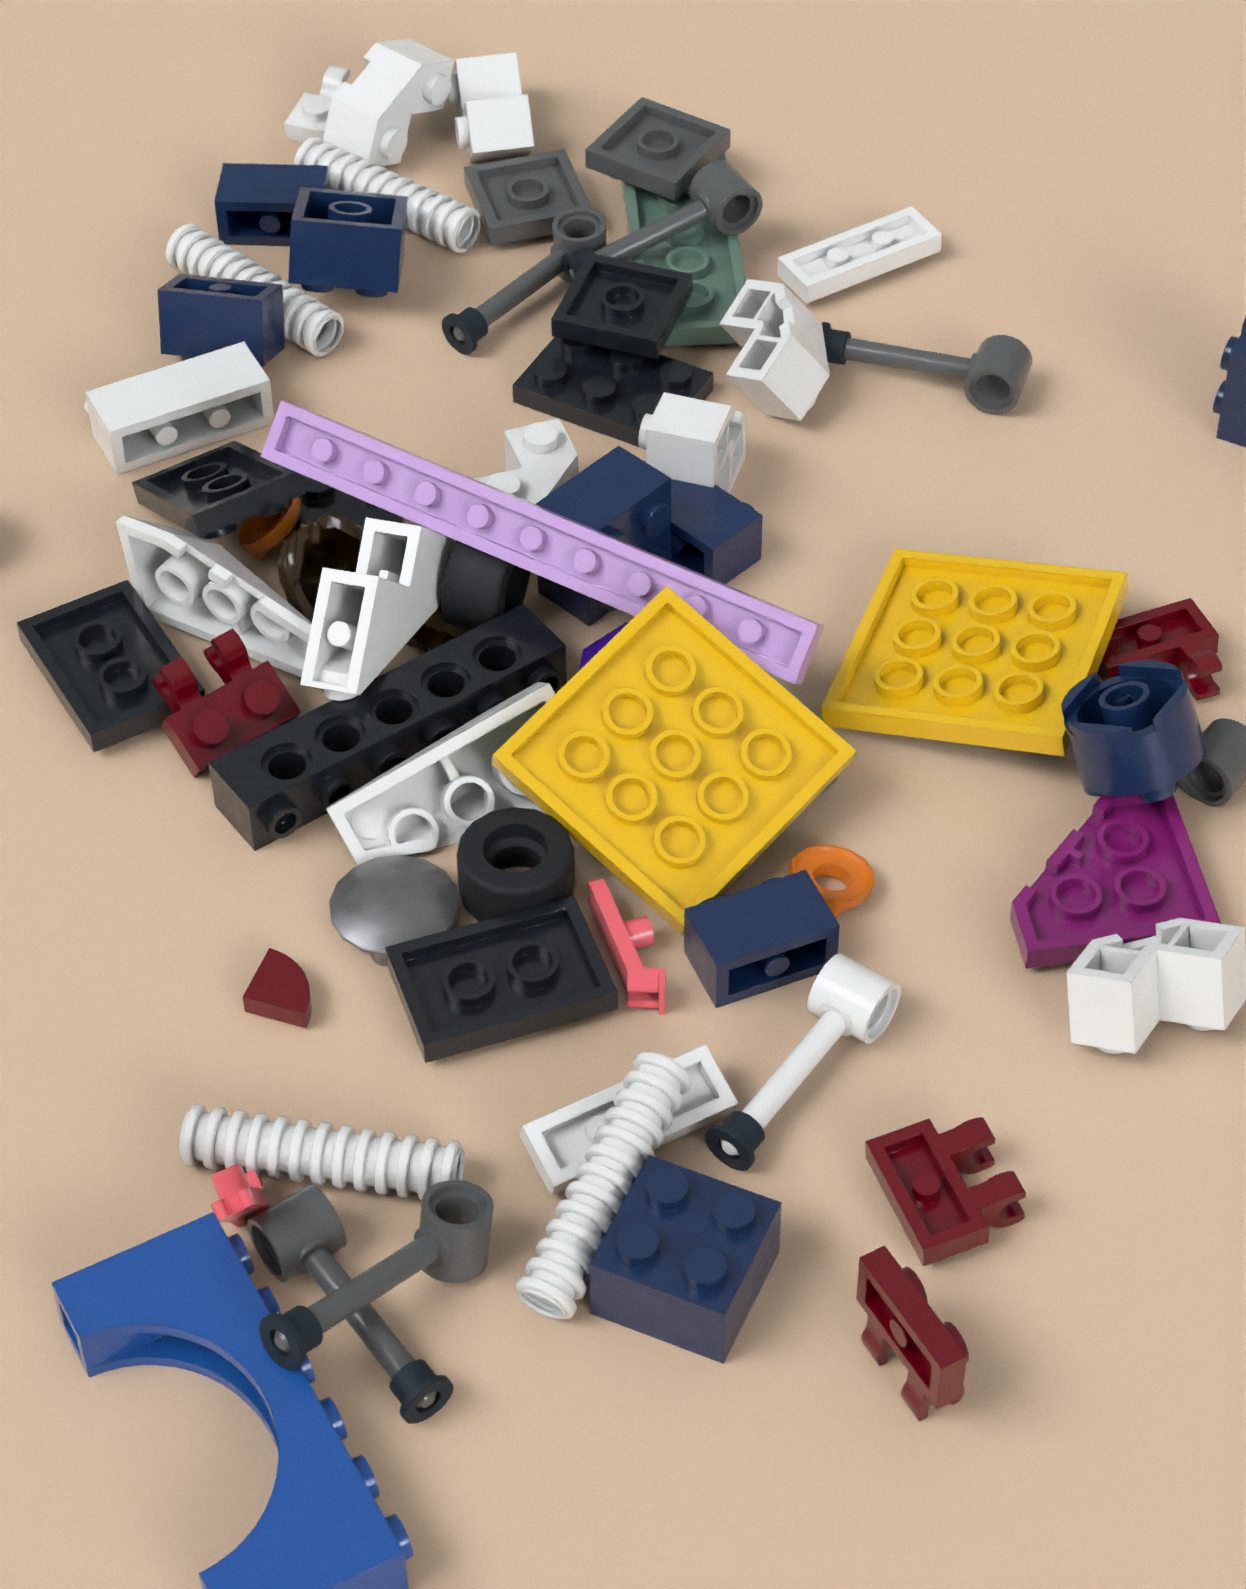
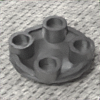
(393, 903)

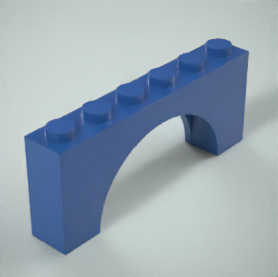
(195, 1308)

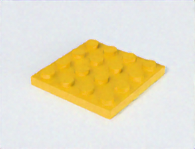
(975, 650)
(673, 758)

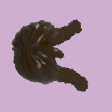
(331, 544)

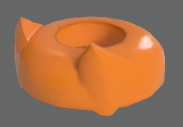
(264, 533)
(840, 864)

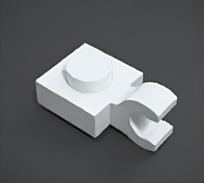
(311, 111)

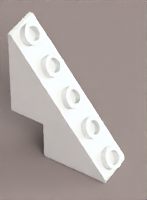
(374, 612)

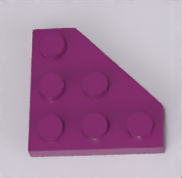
(1112, 877)

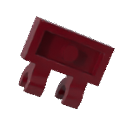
(1172, 635)
(228, 717)
(928, 1193)
(908, 1325)

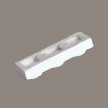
(859, 254)
(562, 1137)

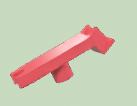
(642, 984)
(238, 1195)

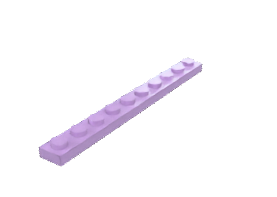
(532, 536)

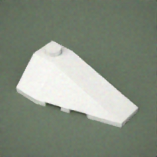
(209, 591)
(440, 789)

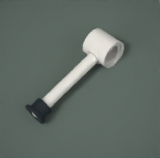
(848, 1002)

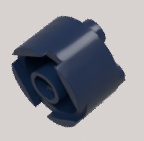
(1134, 731)

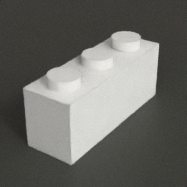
(180, 407)

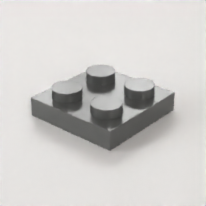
(657, 148)
(523, 195)

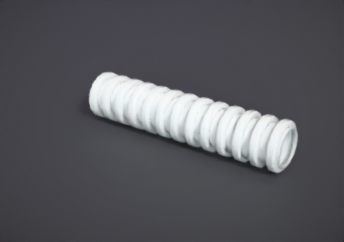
(427, 211)
(306, 320)
(317, 1152)
(602, 1184)

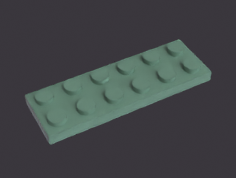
(698, 251)

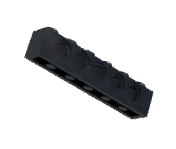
(340, 746)

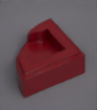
(279, 991)

